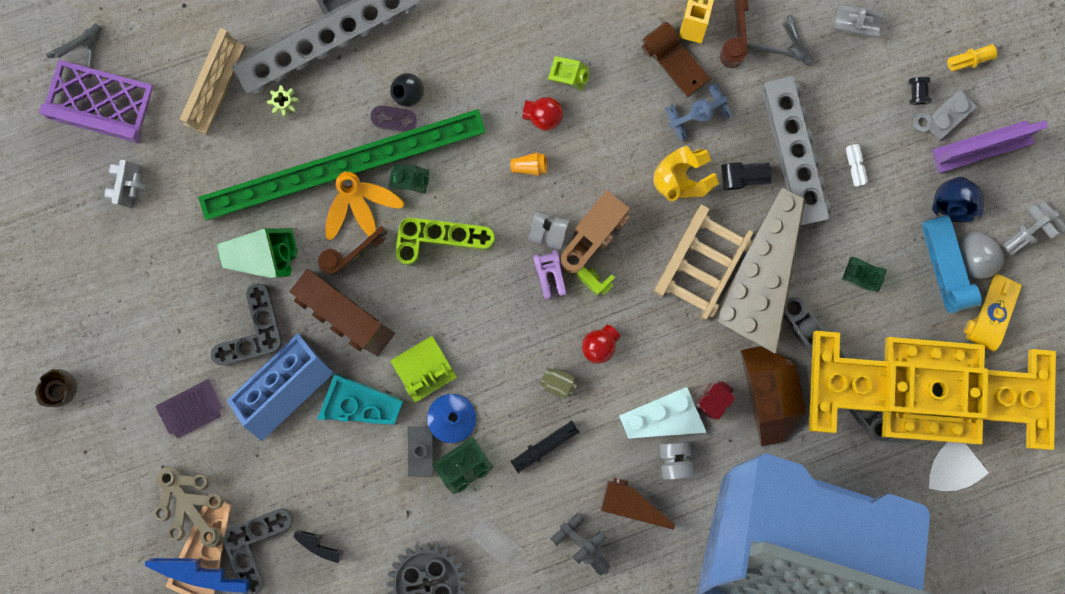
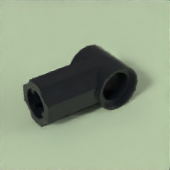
(738, 175)

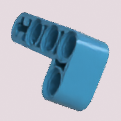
(949, 265)

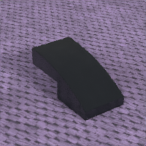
(312, 543)

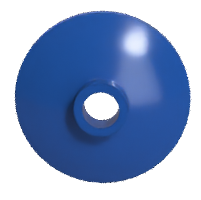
(440, 424)

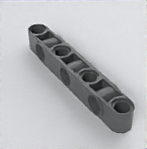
(803, 327)

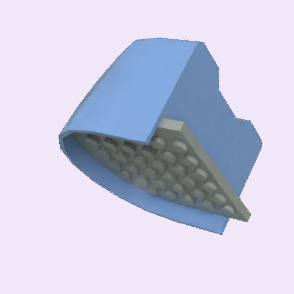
(805, 536)

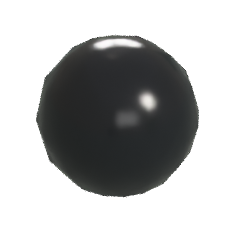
(407, 90)

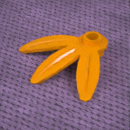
(354, 196)

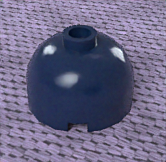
(959, 200)

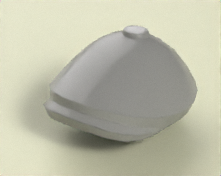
(980, 255)

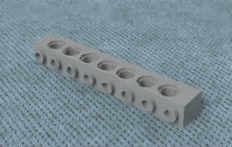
(311, 32)

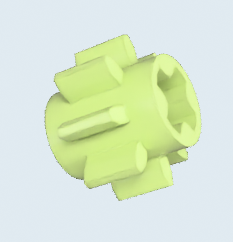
(288, 105)

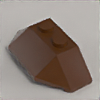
(773, 394)

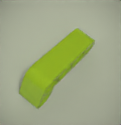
(445, 239)

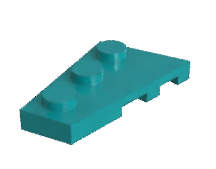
(355, 401)

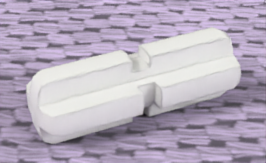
(858, 170)

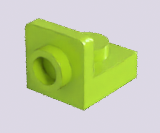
(569, 72)
(590, 279)

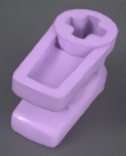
(554, 267)

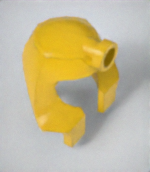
(671, 175)

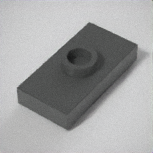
(420, 451)

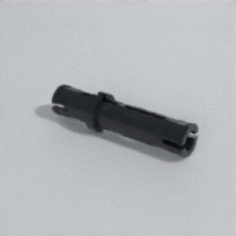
(544, 447)

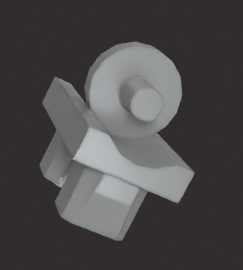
(858, 20)
(126, 183)

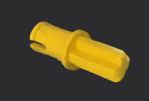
(972, 58)

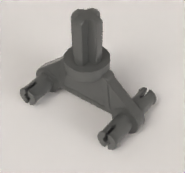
(589, 550)

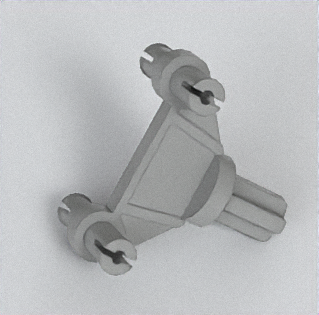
(1046, 220)

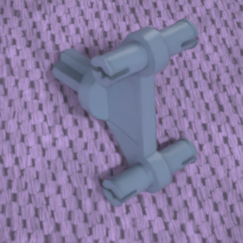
(700, 111)

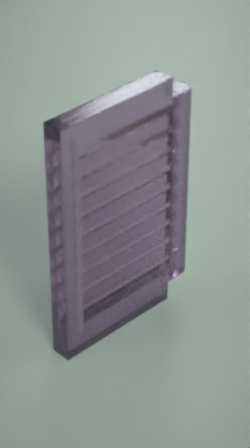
(190, 409)

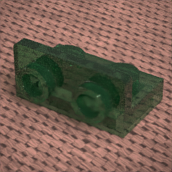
(463, 466)

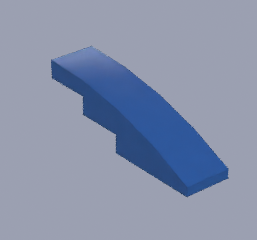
(189, 572)

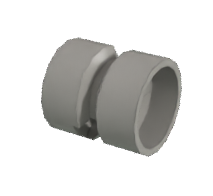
(556, 234)
(676, 469)

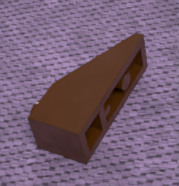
(627, 502)

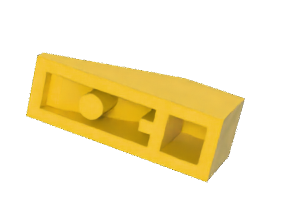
(695, 20)

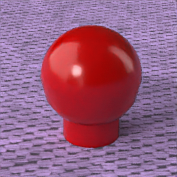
(543, 113)
(600, 344)

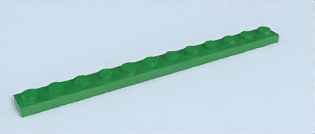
(353, 160)

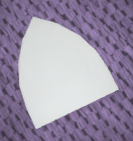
(955, 468)

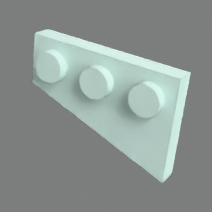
(664, 417)

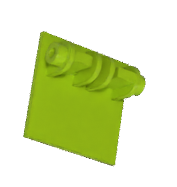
(423, 369)

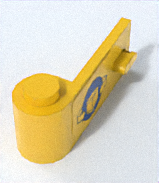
(995, 313)

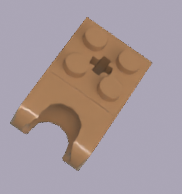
(595, 231)

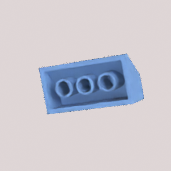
(279, 387)

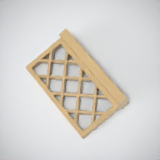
(212, 83)

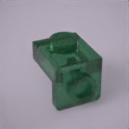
(409, 178)
(864, 275)

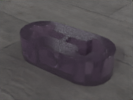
(393, 112)

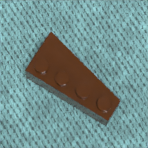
(341, 312)

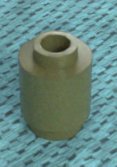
(558, 382)

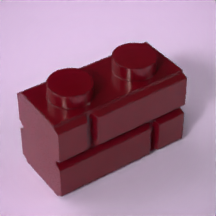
(715, 399)

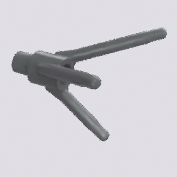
(87, 40)
(796, 50)

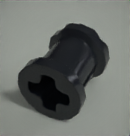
(920, 91)

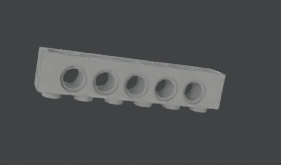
(790, 90)

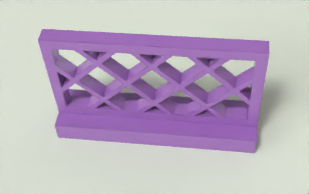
(86, 119)
(986, 145)

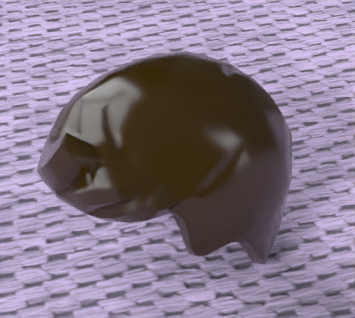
(56, 388)

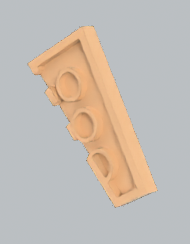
(209, 557)

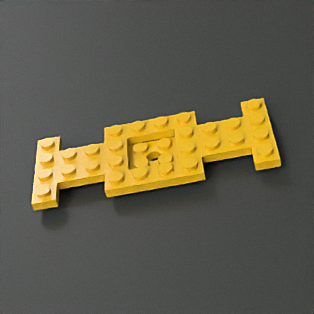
(905, 383)

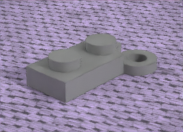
(946, 116)

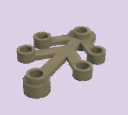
(185, 504)

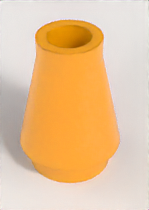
(529, 164)

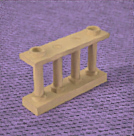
(679, 263)

